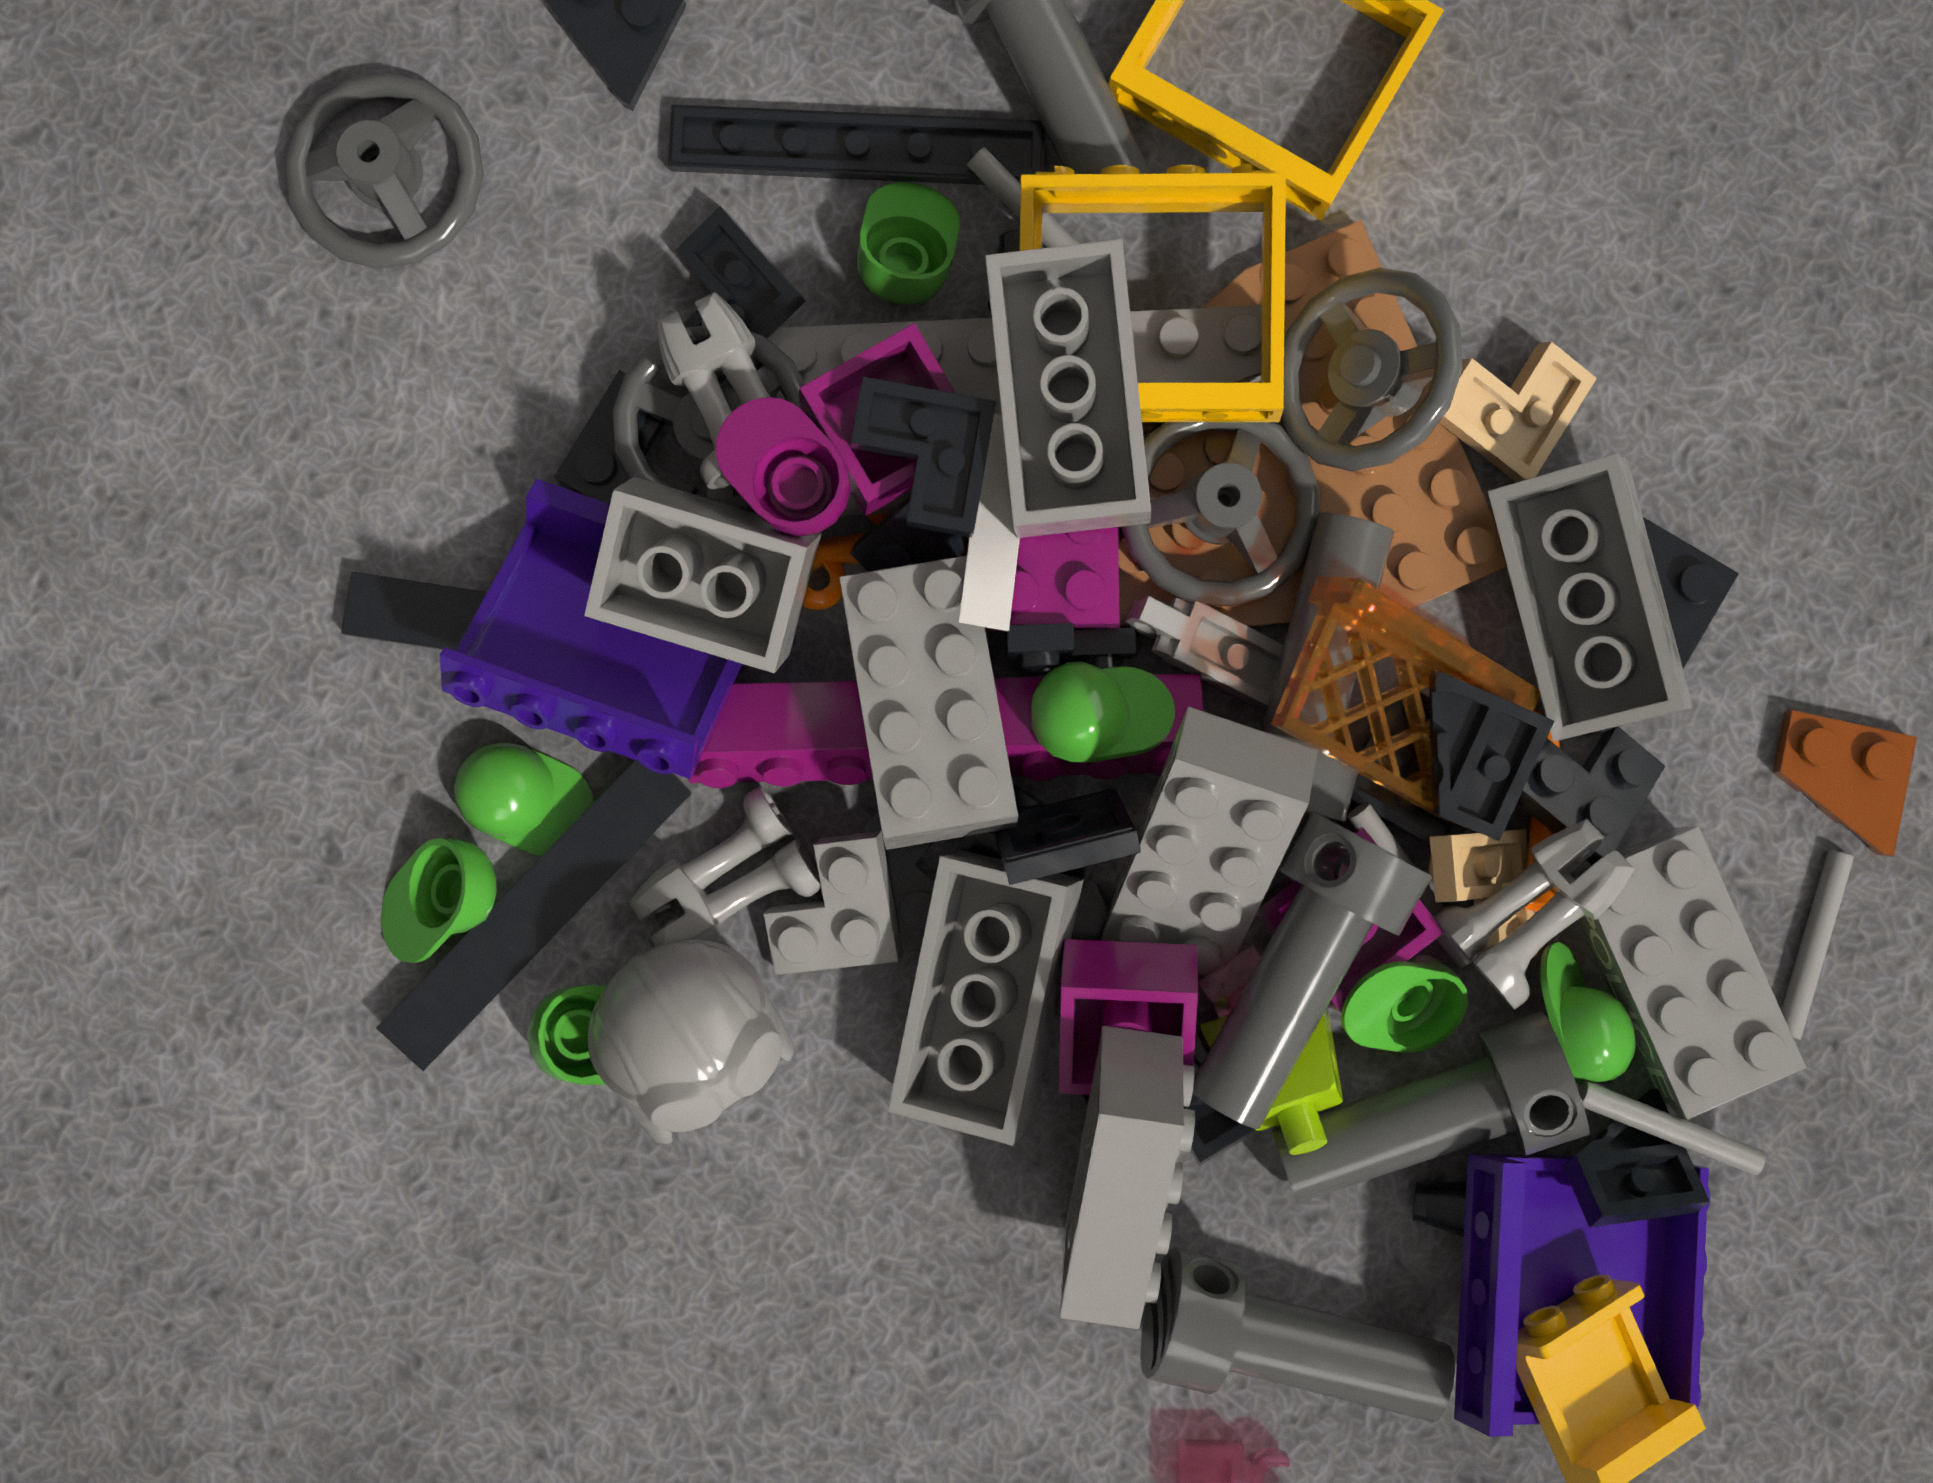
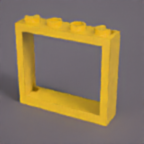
(1238, 145)
(1185, 190)

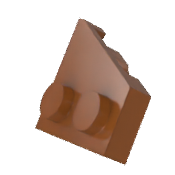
(1850, 773)

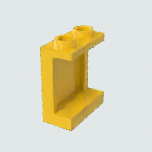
(1599, 1385)

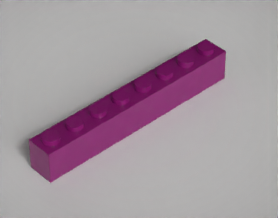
(819, 735)

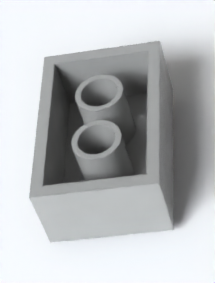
(700, 574)

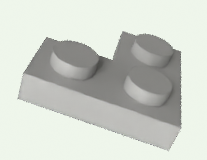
(852, 923)

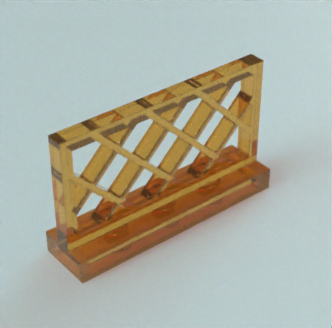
(1415, 648)

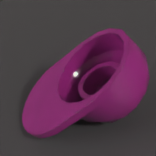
(783, 466)

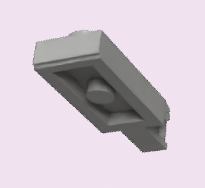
(1210, 645)

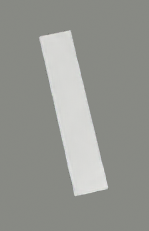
(993, 546)

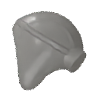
(685, 1035)

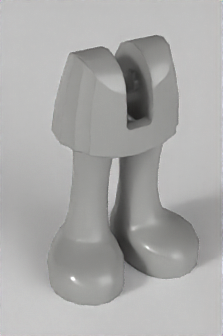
(700, 365)
(1553, 862)
(705, 912)

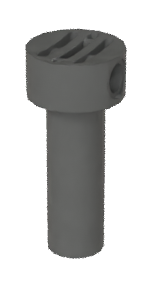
(1061, 81)
(1343, 549)
(1340, 897)
(1515, 1088)
(1212, 1327)

